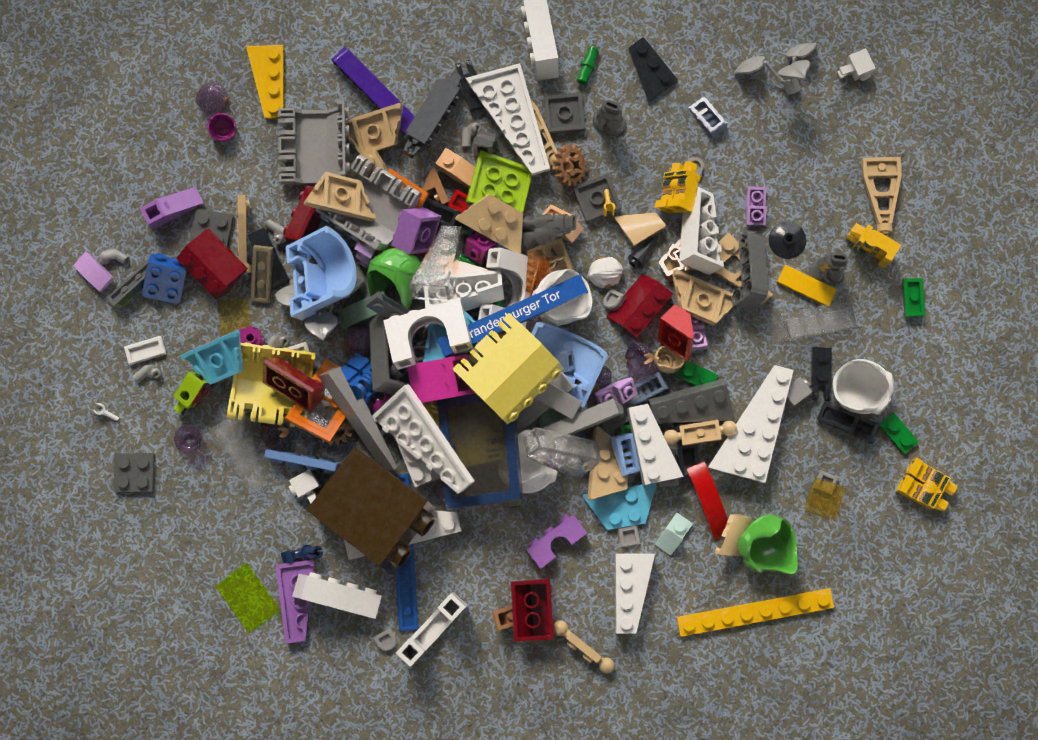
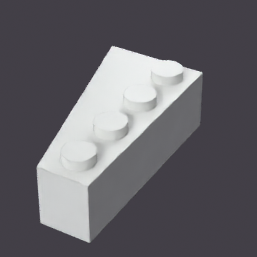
(652, 450)

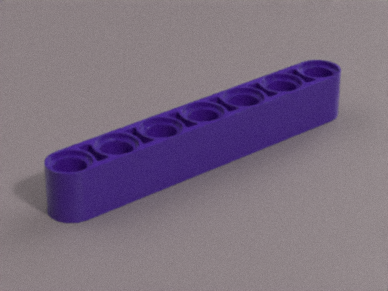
(369, 83)

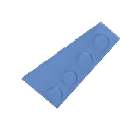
(295, 460)

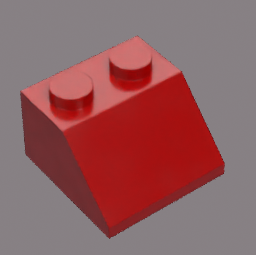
(676, 332)

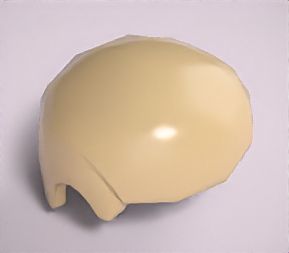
(662, 363)

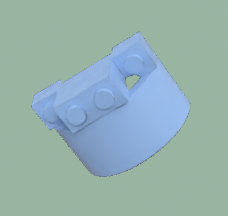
(322, 282)
(587, 356)

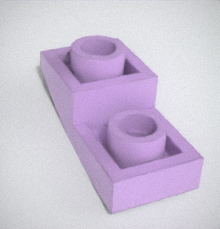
(756, 206)
(364, 255)
(93, 272)
(699, 340)
(620, 391)

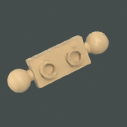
(700, 432)
(606, 665)

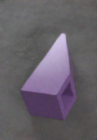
(171, 207)

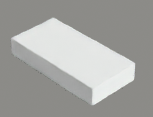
(145, 350)

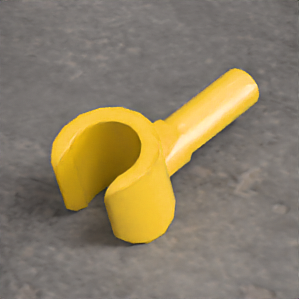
(608, 206)

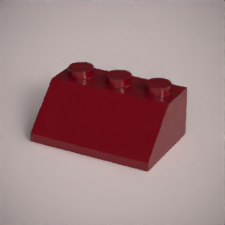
(304, 219)
(212, 263)
(641, 306)
(292, 383)
(532, 610)

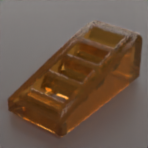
(536, 262)

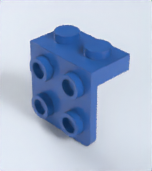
(164, 279)

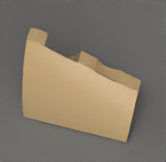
(640, 226)
(558, 262)
(671, 262)
(735, 527)

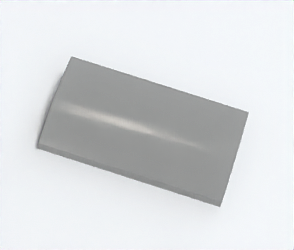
(587, 418)

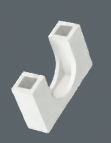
(515, 268)
(402, 329)
(431, 629)

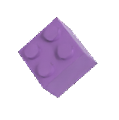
(415, 230)

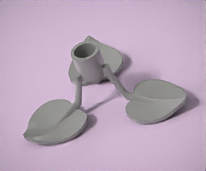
(790, 73)
(320, 323)

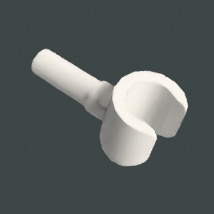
(103, 411)

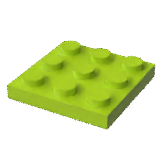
(501, 179)

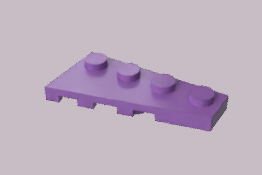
(293, 609)

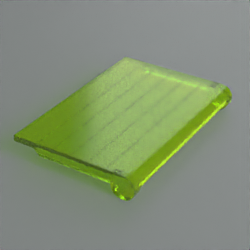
(247, 597)

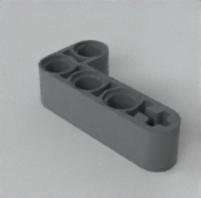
(753, 272)

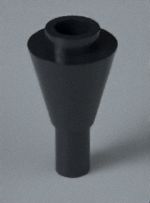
(638, 258)

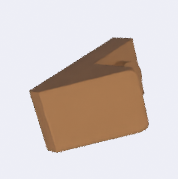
(434, 184)
(503, 618)

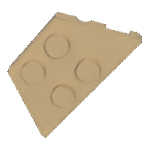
(376, 129)
(340, 196)
(495, 221)
(701, 298)
(606, 475)

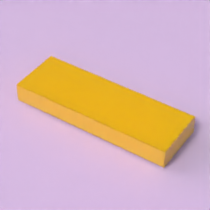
(806, 285)

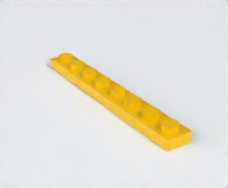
(755, 612)

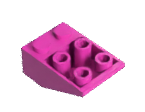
(437, 379)

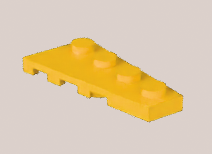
(268, 72)

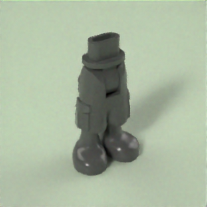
(610, 114)
(547, 228)
(832, 263)

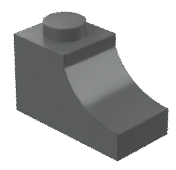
(484, 141)

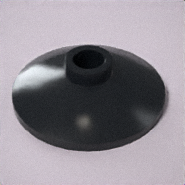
(779, 244)

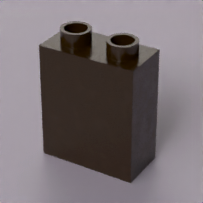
(373, 510)

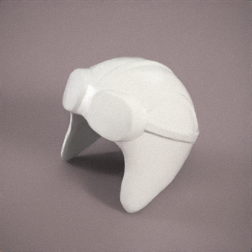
(568, 312)
(863, 387)
(533, 474)

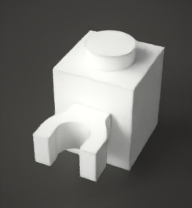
(859, 65)
(304, 485)

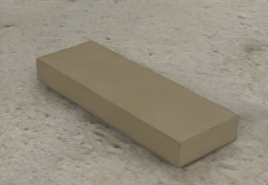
(261, 274)

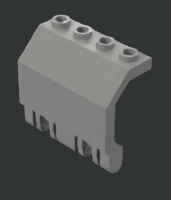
(314, 144)
(382, 193)

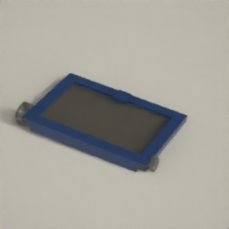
(485, 448)

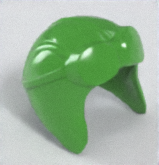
(394, 267)
(769, 545)

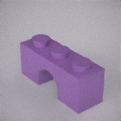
(541, 550)

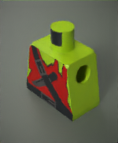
(191, 392)

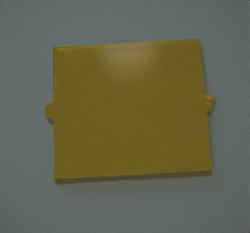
(234, 314)
(824, 498)

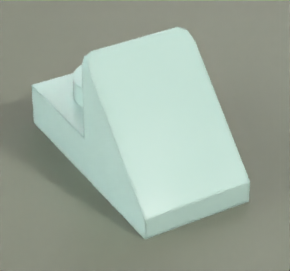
(673, 534)

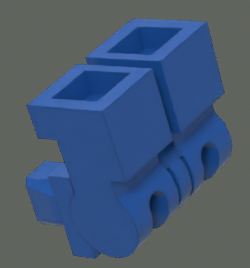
(359, 377)

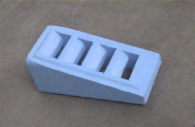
(619, 454)

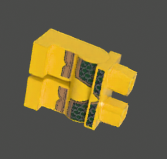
(679, 188)
(873, 243)
(929, 489)

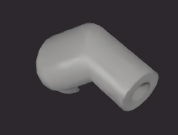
(468, 133)
(277, 230)
(112, 254)
(278, 341)
(147, 371)

